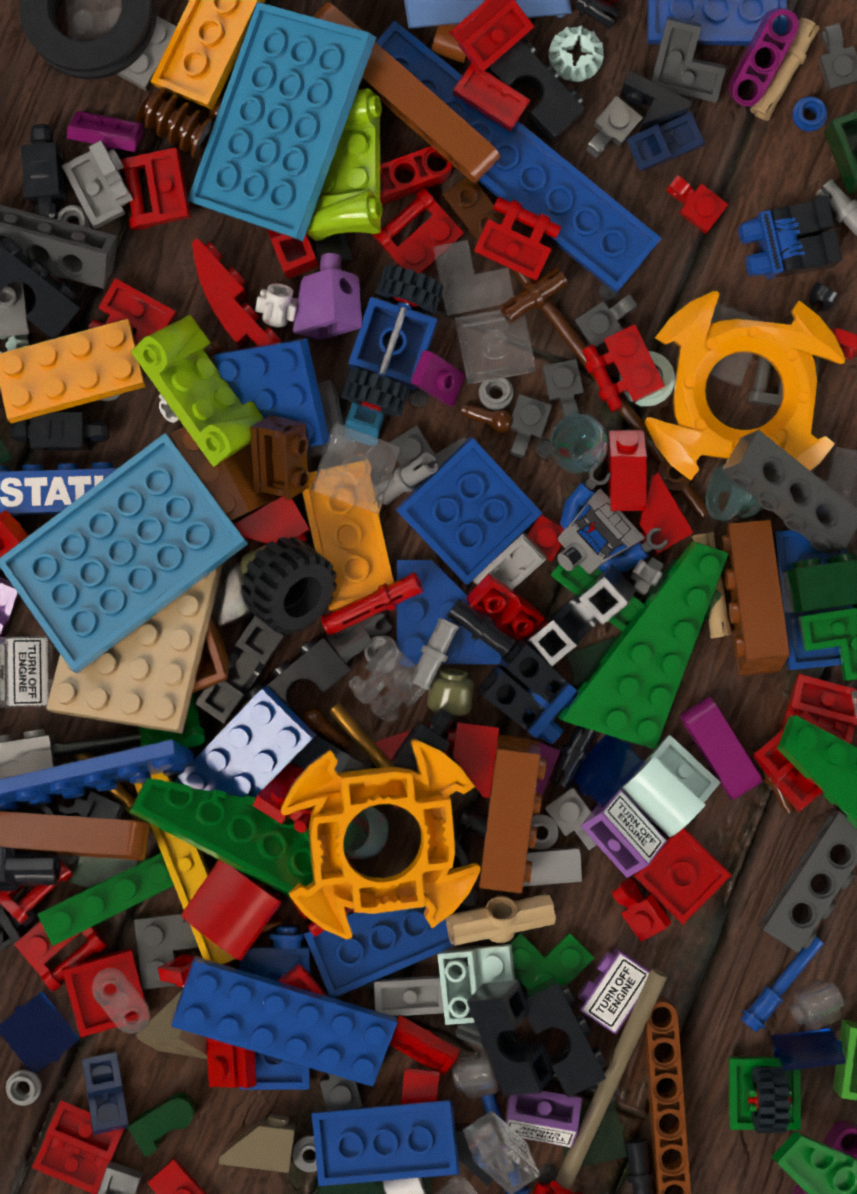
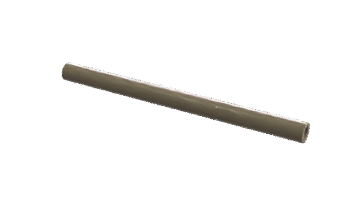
(613, 1073)

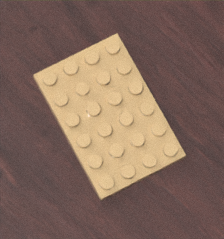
(148, 673)

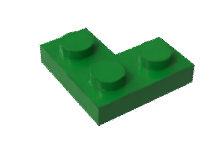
(833, 630)
(562, 961)

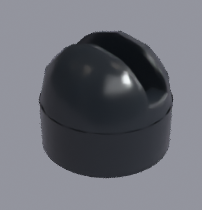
(823, 294)

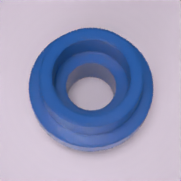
(814, 105)
(286, 937)

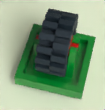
(763, 1095)

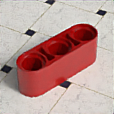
(423, 176)

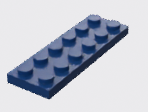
(98, 772)
(283, 1021)

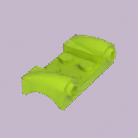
(352, 184)
(195, 390)

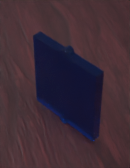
(607, 769)
(38, 1033)
(808, 1049)

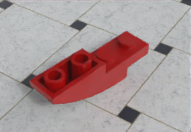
(224, 293)

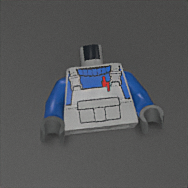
(597, 535)

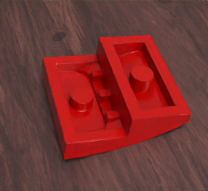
(826, 702)
(783, 773)
(230, 909)
(73, 1150)

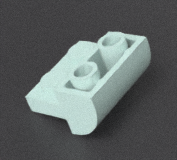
(670, 786)
(465, 970)

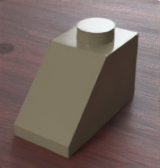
(263, 1145)

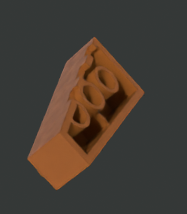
(755, 598)
(510, 814)

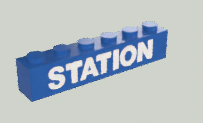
(47, 491)

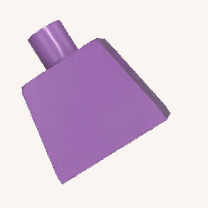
(328, 301)

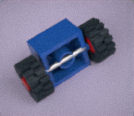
(392, 340)

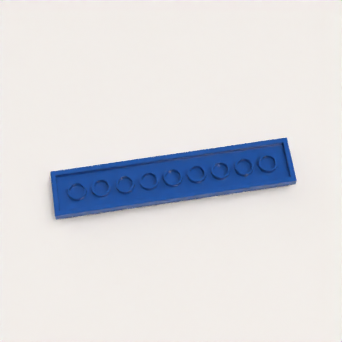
(593, 224)

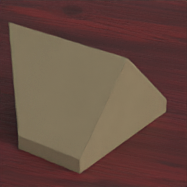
(168, 1039)

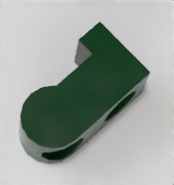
(169, 1114)

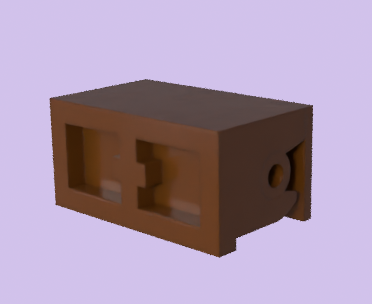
(279, 457)

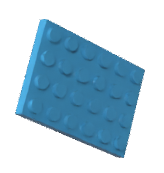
(281, 119)
(121, 553)

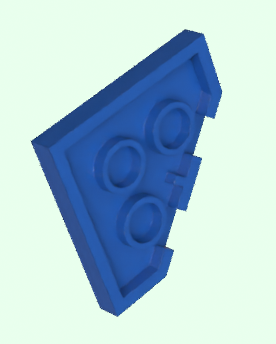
(278, 382)
(420, 615)

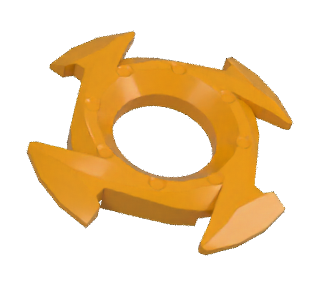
(704, 344)
(344, 795)

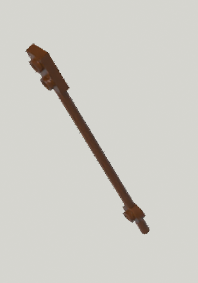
(473, 210)

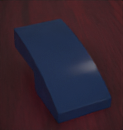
(665, 142)
(105, 1093)

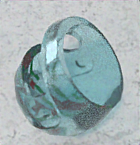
(578, 443)
(739, 502)
(366, 834)

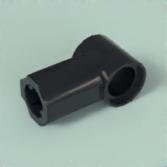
(27, 868)

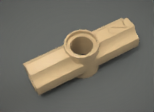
(500, 919)

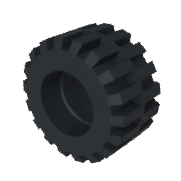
(288, 585)

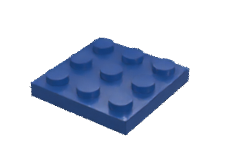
(468, 510)

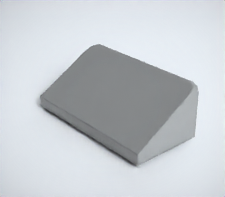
(555, 866)

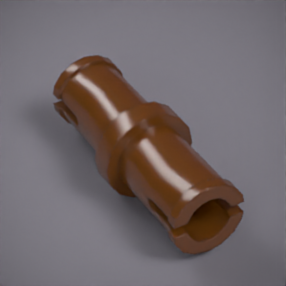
(533, 295)

